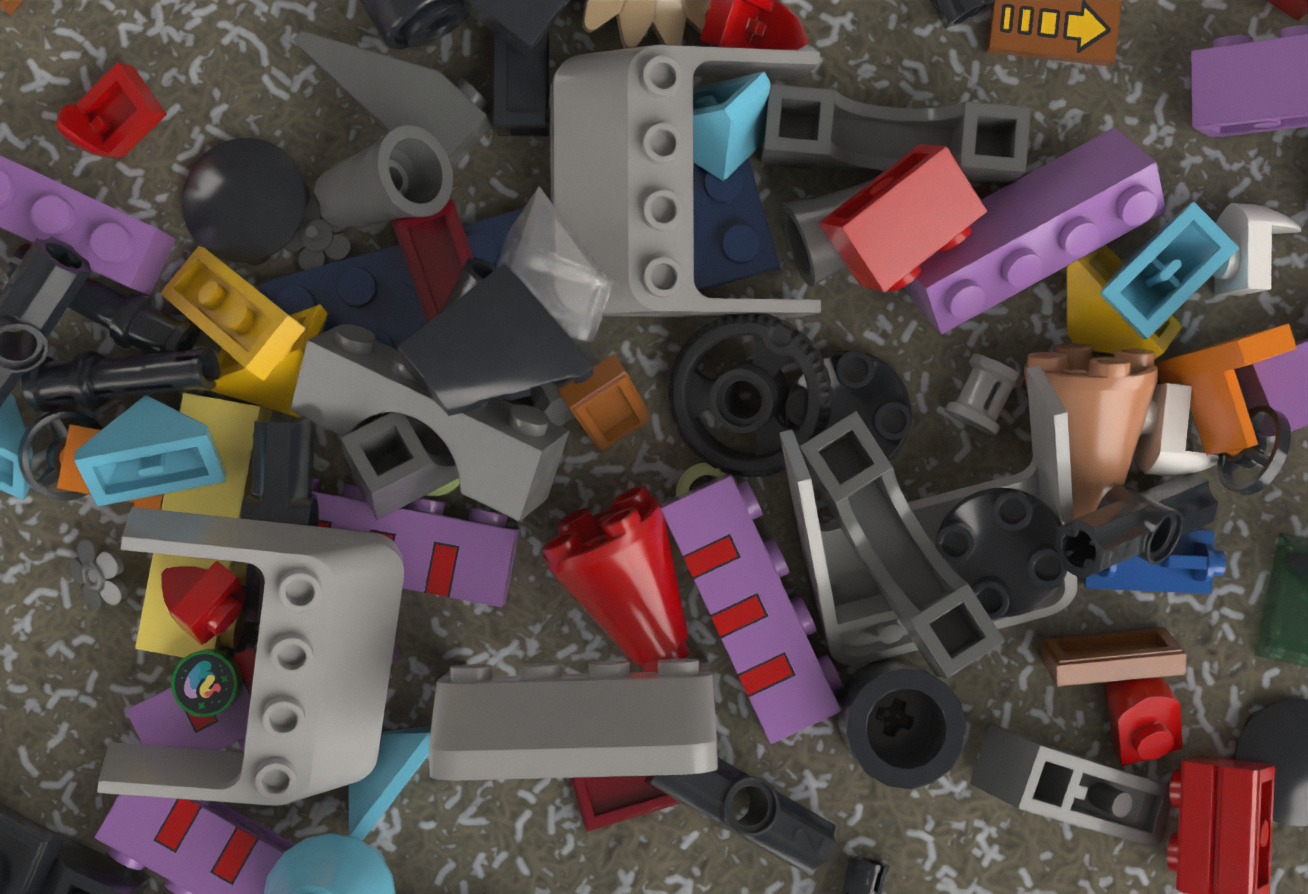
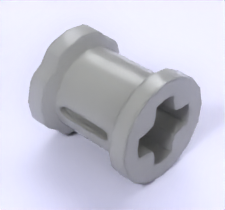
(984, 394)

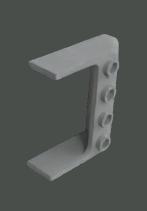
(628, 169)
(849, 603)
(316, 667)
(574, 722)

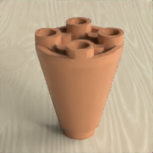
(1105, 412)

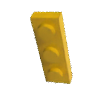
(233, 312)

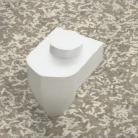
(1252, 231)
(1165, 435)

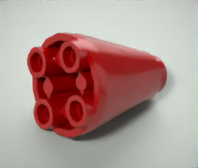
(624, 576)

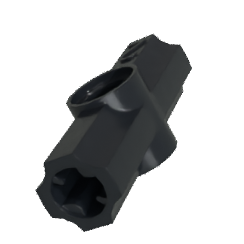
(35, 302)
(279, 489)
(1135, 525)
(772, 819)

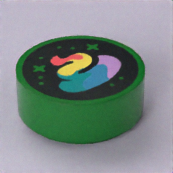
(206, 682)

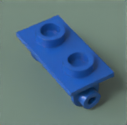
(1185, 570)

